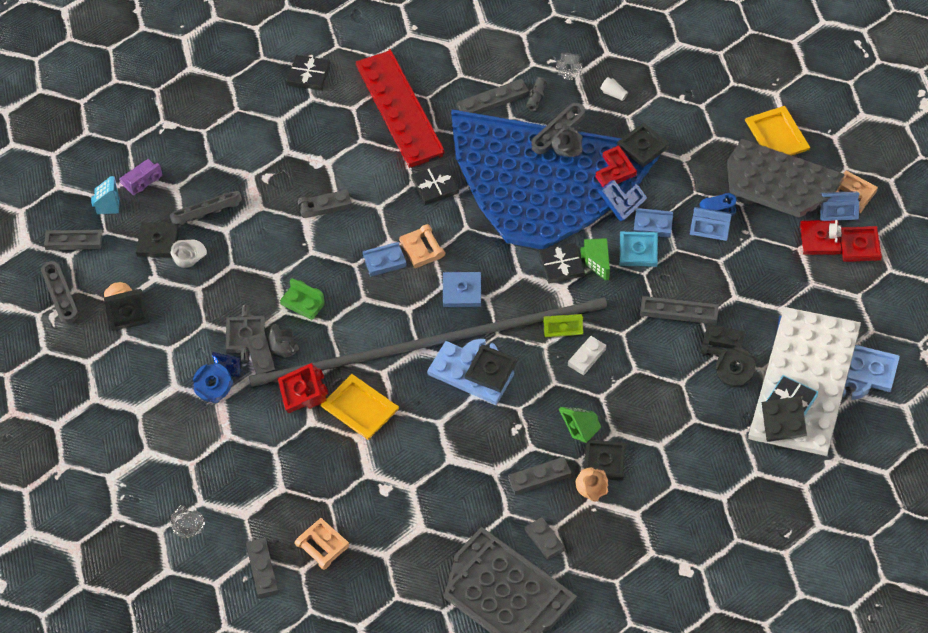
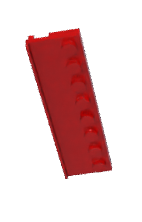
(400, 108)

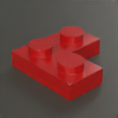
(619, 167)

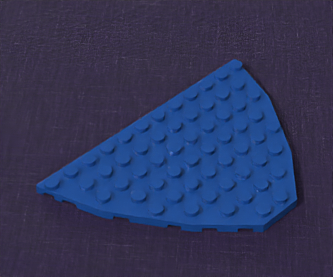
(528, 194)

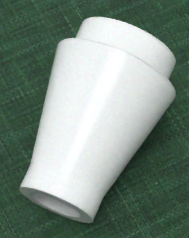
(614, 89)

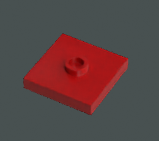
(816, 238)
(860, 244)

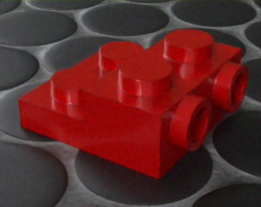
(303, 388)

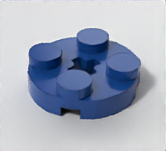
(211, 372)

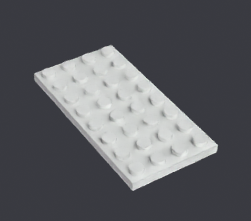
(818, 355)

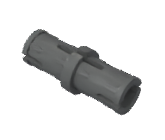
(536, 94)

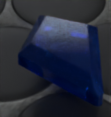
(231, 363)

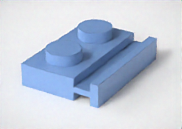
(840, 206)
(653, 221)
(710, 223)
(384, 259)

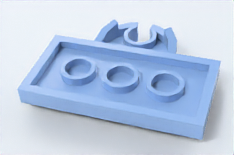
(452, 364)
(870, 370)

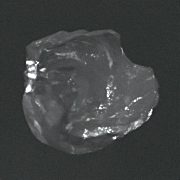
(186, 523)

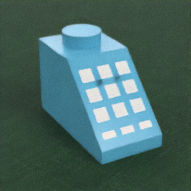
(106, 197)

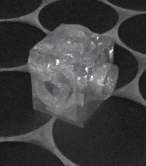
(574, 61)

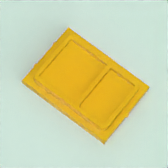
(778, 131)
(360, 406)

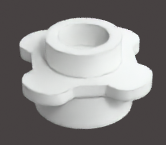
(834, 230)

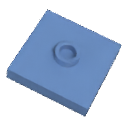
(461, 289)

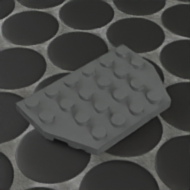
(779, 179)
(504, 588)

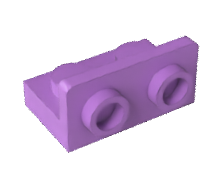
(141, 177)

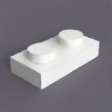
(587, 355)

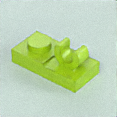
(563, 325)

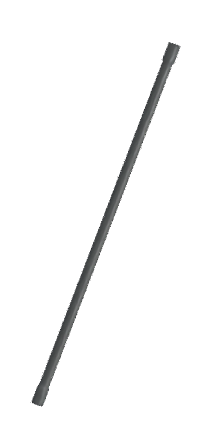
(591, 305)

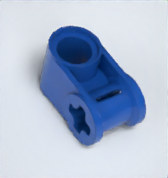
(718, 203)

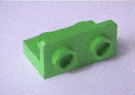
(303, 299)

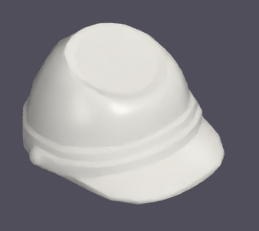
(187, 252)

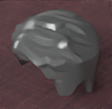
(567, 142)
(282, 341)

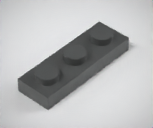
(73, 239)
(539, 475)
(262, 568)

